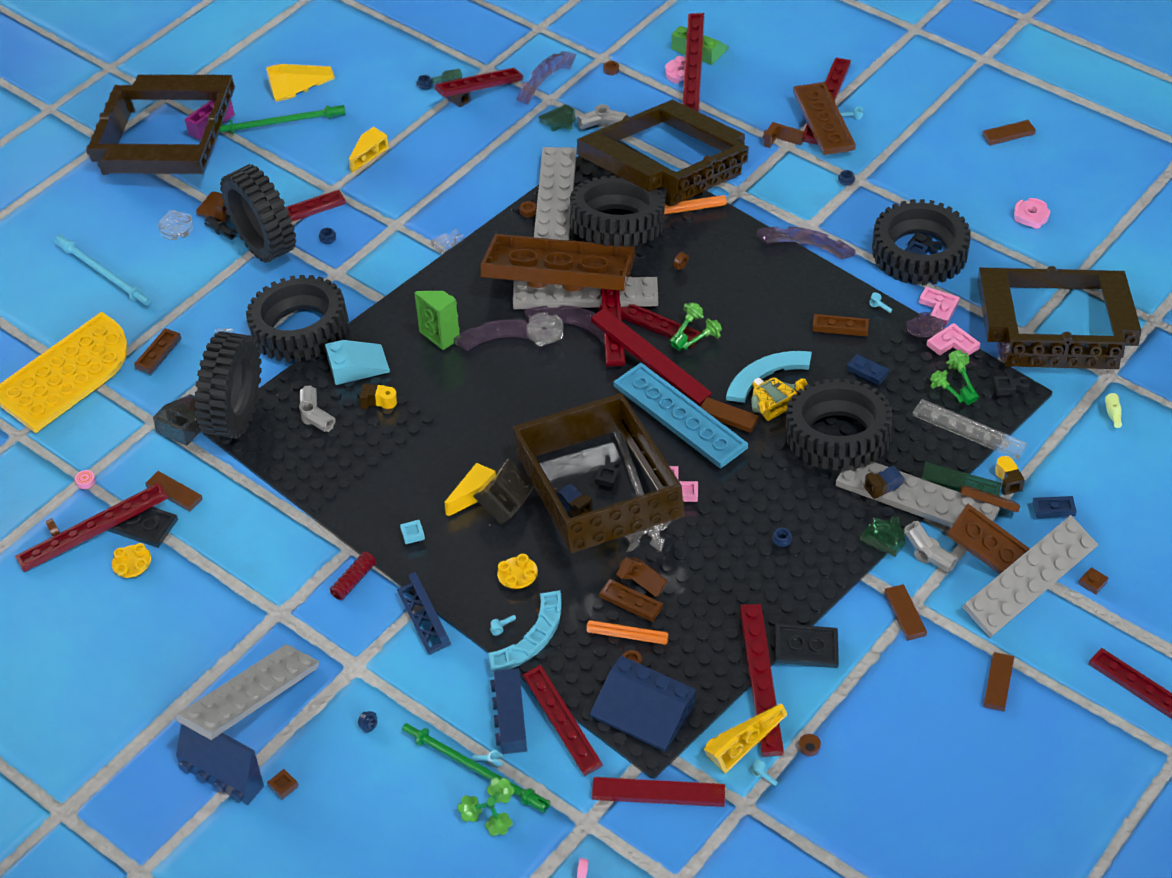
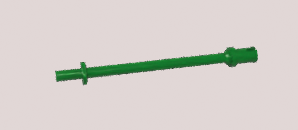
(327, 112)
(527, 796)

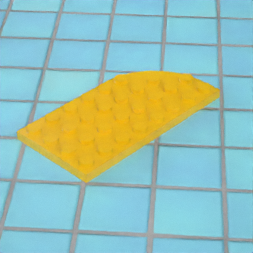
(65, 373)

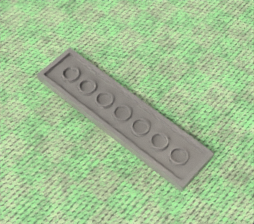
(554, 193)
(638, 291)
(916, 496)
(1030, 576)
(247, 691)

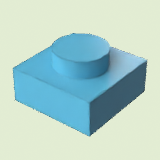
(412, 531)

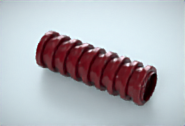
(352, 575)

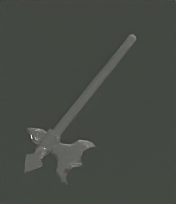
(654, 532)

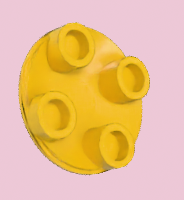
(131, 560)
(517, 572)

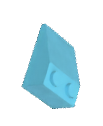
(355, 360)

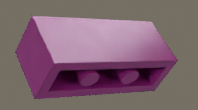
(198, 120)

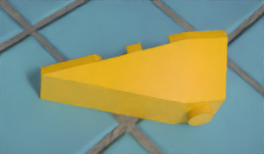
(290, 79)
(738, 741)

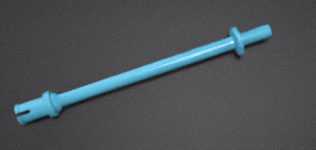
(69, 247)

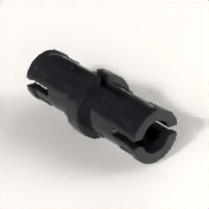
(220, 227)

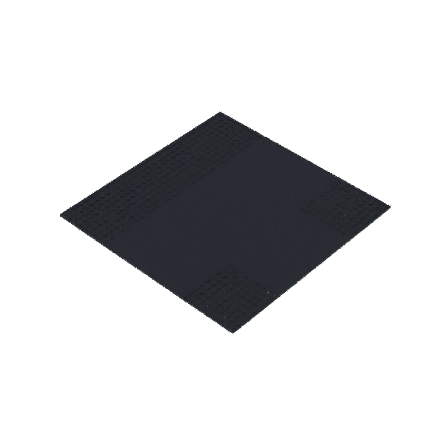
(462, 409)

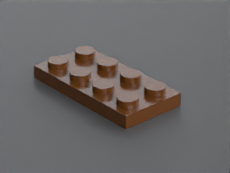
(986, 539)

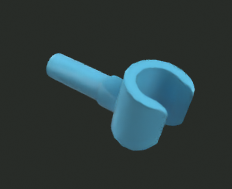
(857, 114)
(875, 301)
(496, 625)
(492, 757)
(758, 771)

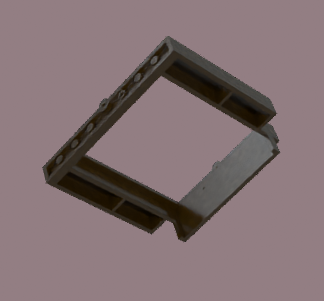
(605, 151)
(158, 158)
(1056, 349)

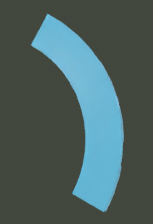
(764, 367)
(535, 639)

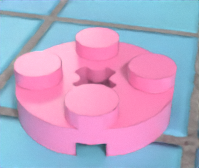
(675, 69)
(1024, 216)

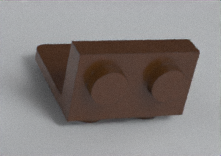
(213, 207)

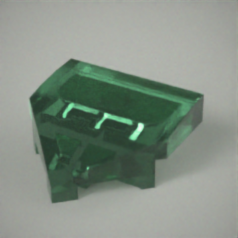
(559, 117)
(885, 535)

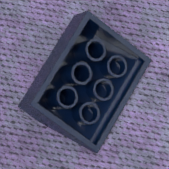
(643, 703)
(220, 762)

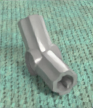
(600, 116)
(311, 413)
(928, 548)

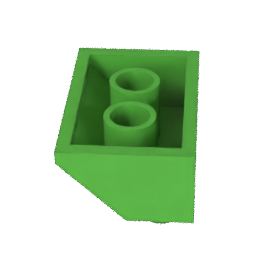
(712, 48)
(437, 317)

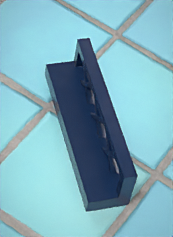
(429, 609)

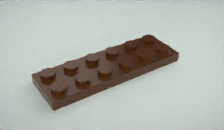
(824, 118)

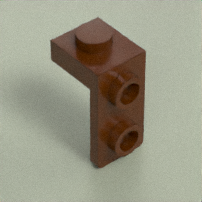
(782, 132)
(643, 574)

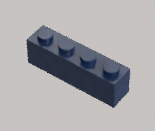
(510, 711)

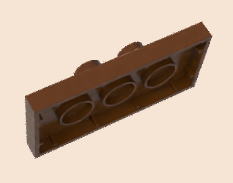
(558, 262)

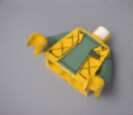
(773, 396)

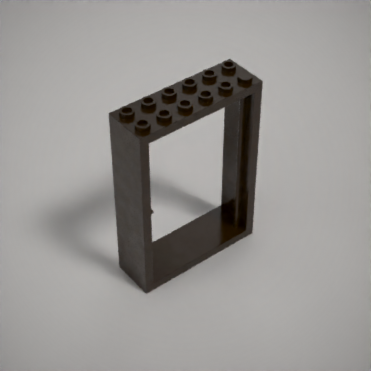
(584, 424)

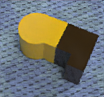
(377, 396)
(1010, 475)

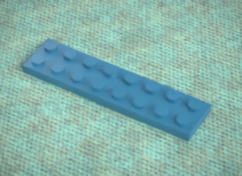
(681, 415)

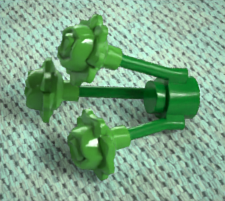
(694, 311)
(957, 360)

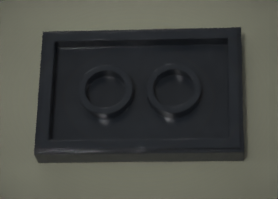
(147, 527)
(806, 645)

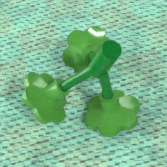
(500, 792)

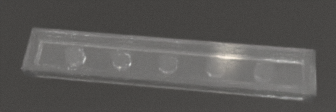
(970, 429)

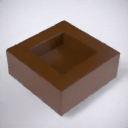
(1093, 581)
(282, 784)

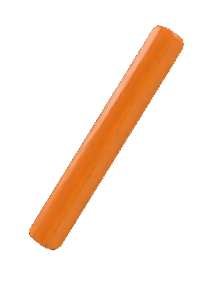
(696, 204)
(627, 632)

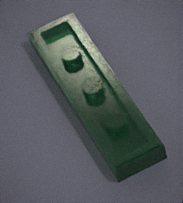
(954, 479)

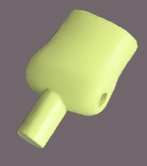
(1114, 409)

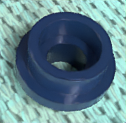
(424, 82)
(846, 177)
(327, 235)
(779, 534)
(367, 721)

